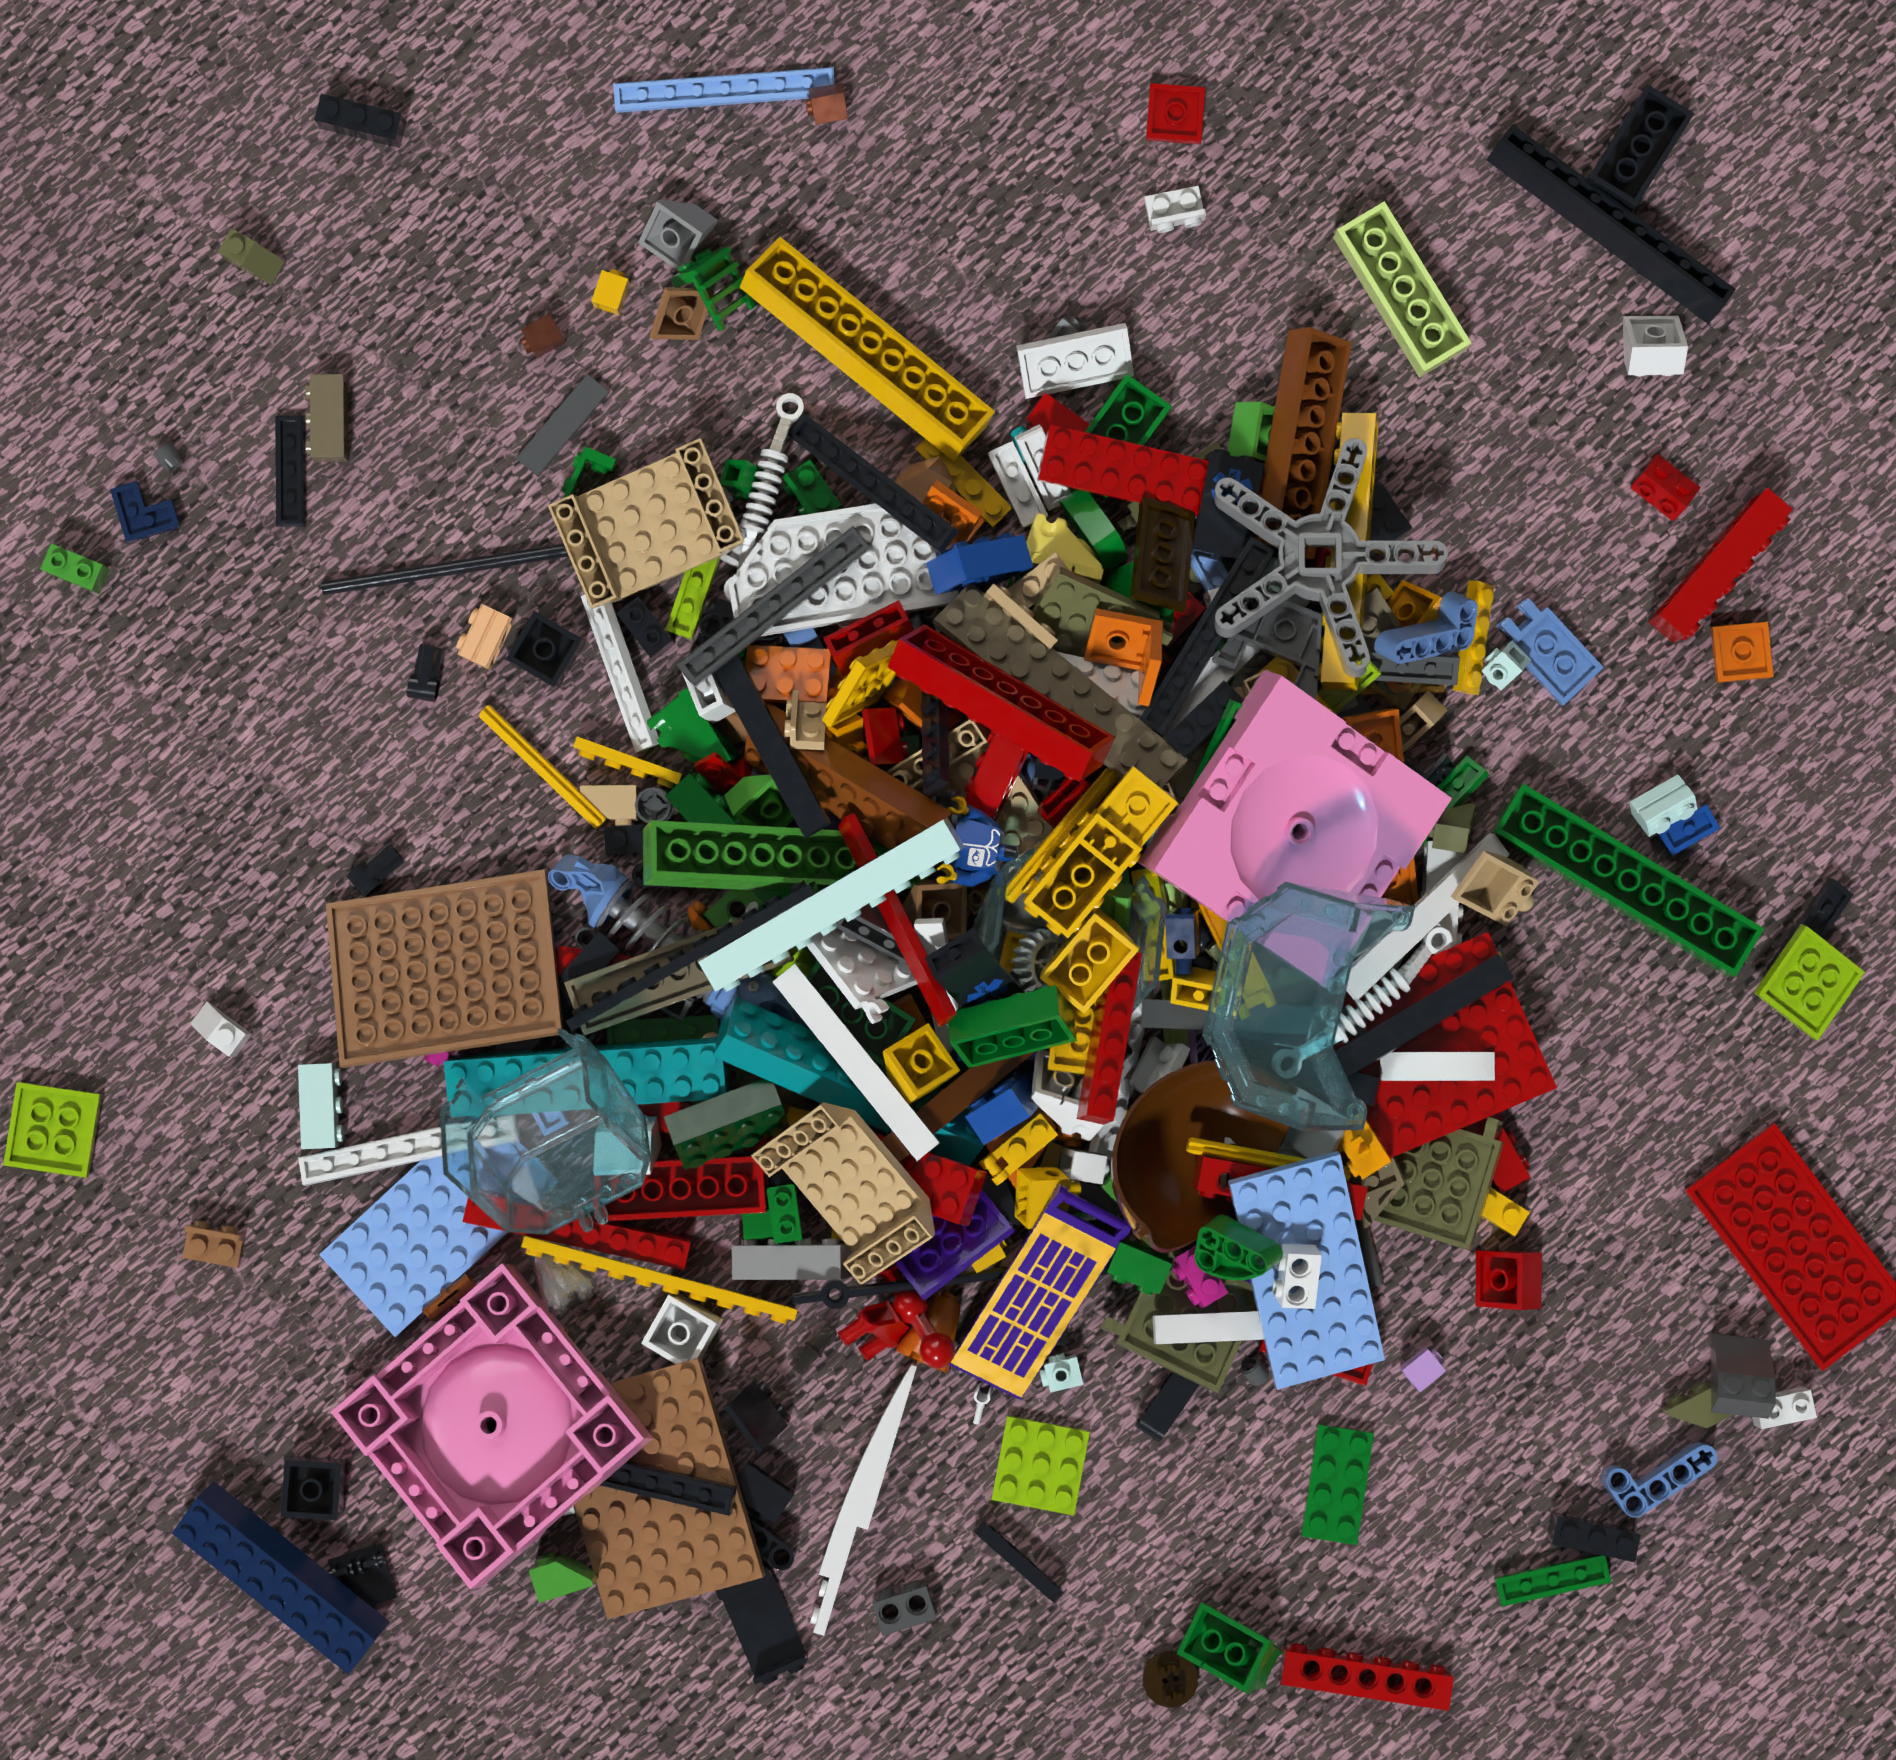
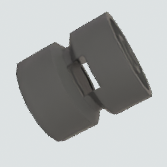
(653, 805)

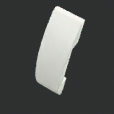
(1438, 1066)

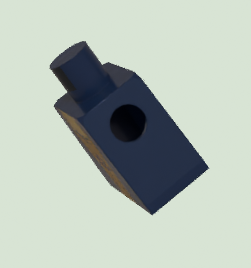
(1186, 926)

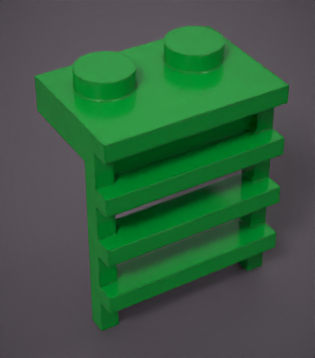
(708, 270)

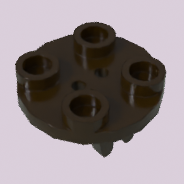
(1173, 1692)

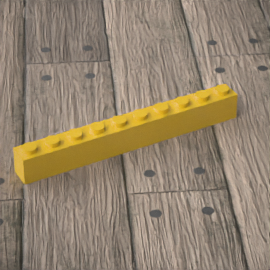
(1366, 428)

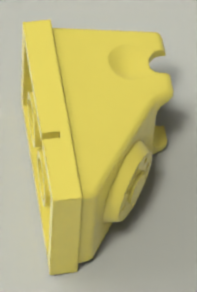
(1056, 537)

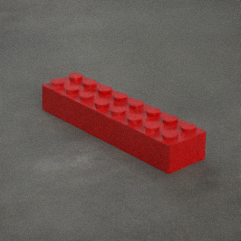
(1001, 702)

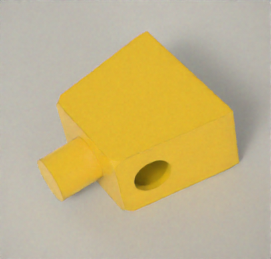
(1035, 1189)

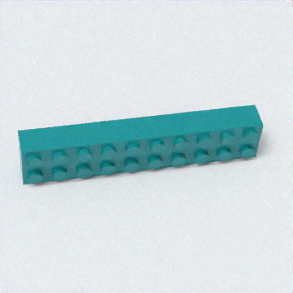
(800, 1062)
(647, 1069)

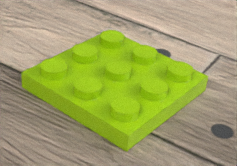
(1809, 982)
(52, 1129)
(1040, 1465)

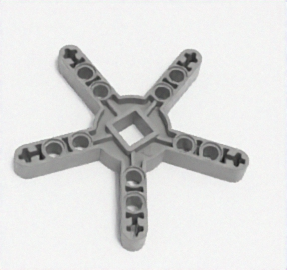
(1319, 584)

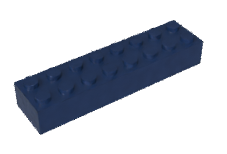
(280, 1577)

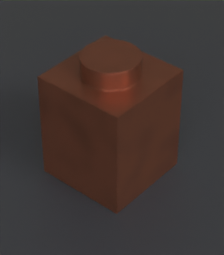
(827, 103)
(541, 336)

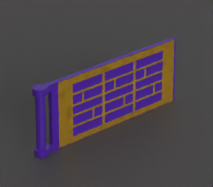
(1038, 1294)

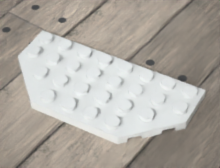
(885, 574)

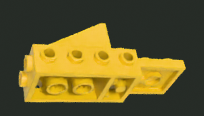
(1097, 853)

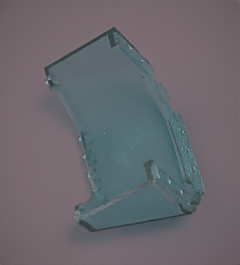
(1283, 1000)

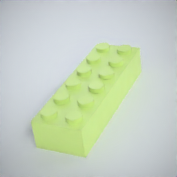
(1401, 289)

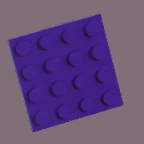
(954, 1247)

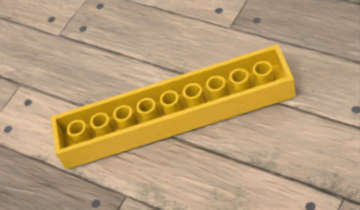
(866, 349)

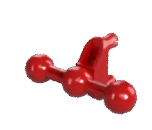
(891, 1322)

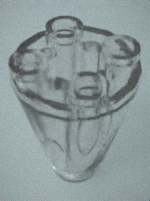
(561, 1283)

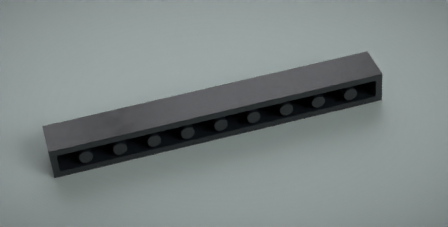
(1610, 224)

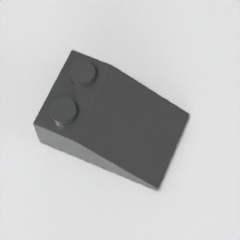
(1742, 1376)

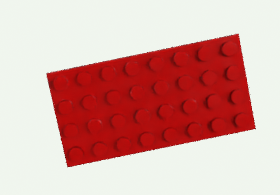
(1796, 1246)

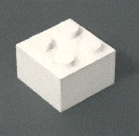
(681, 1329)

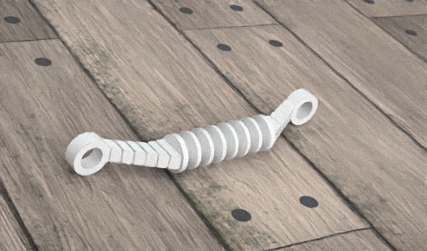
(774, 456)
(1400, 979)

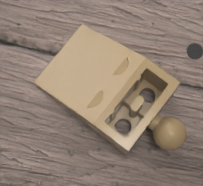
(1497, 888)

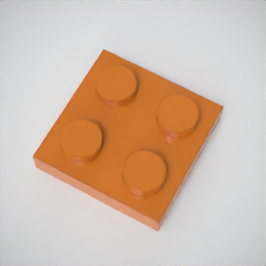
(1741, 652)

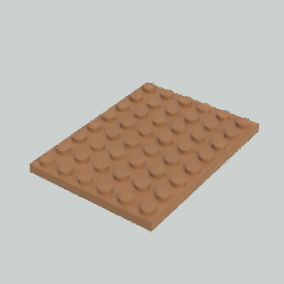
(444, 968)
(659, 1549)

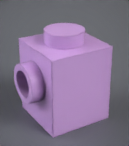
(1423, 1368)

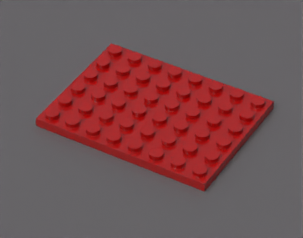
(1422, 1111)

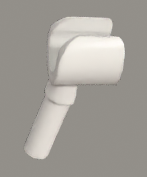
(981, 1399)

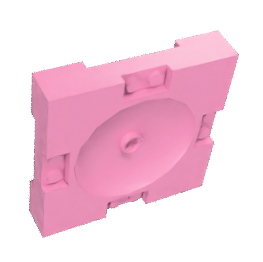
(1285, 767)
(553, 1438)

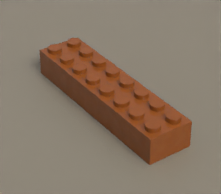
(1304, 425)
(851, 785)

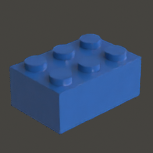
(979, 563)
(1003, 1106)

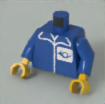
(983, 847)

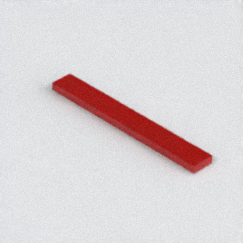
(900, 926)

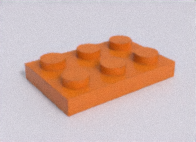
(786, 669)

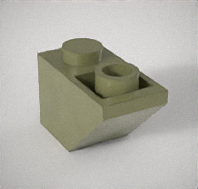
(1694, 1407)

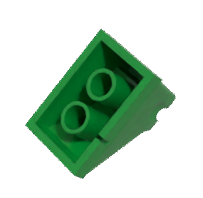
(690, 733)
(1229, 1649)

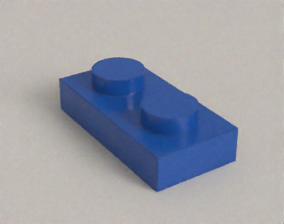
(1689, 831)

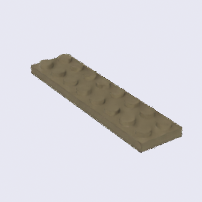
(674, 988)

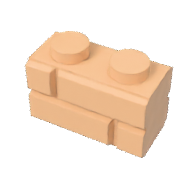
(485, 636)

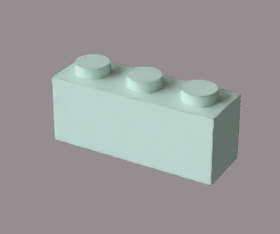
(320, 1106)

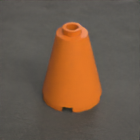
(943, 1315)

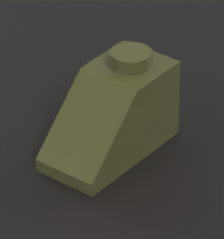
(251, 257)
(1453, 828)

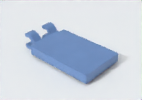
(1555, 653)

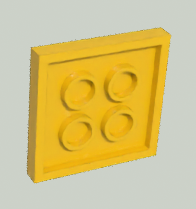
(862, 686)

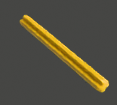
(542, 766)
(1067, 825)
(1244, 1154)

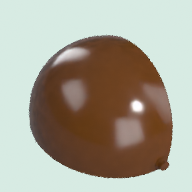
(1151, 1161)

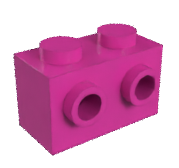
(1201, 1286)

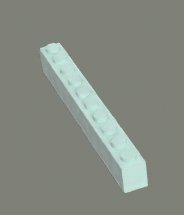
(832, 904)

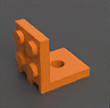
(951, 506)
(1138, 651)

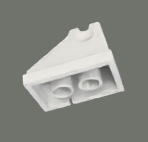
(1059, 1097)

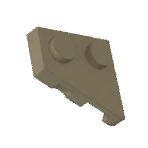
(1381, 1190)

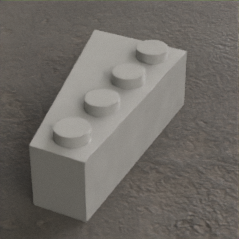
(790, 1260)

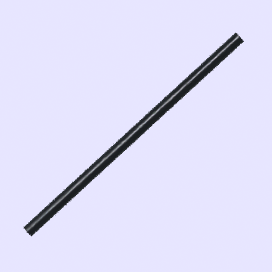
(443, 569)

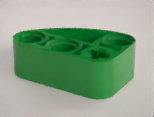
(1094, 528)
(1234, 1250)

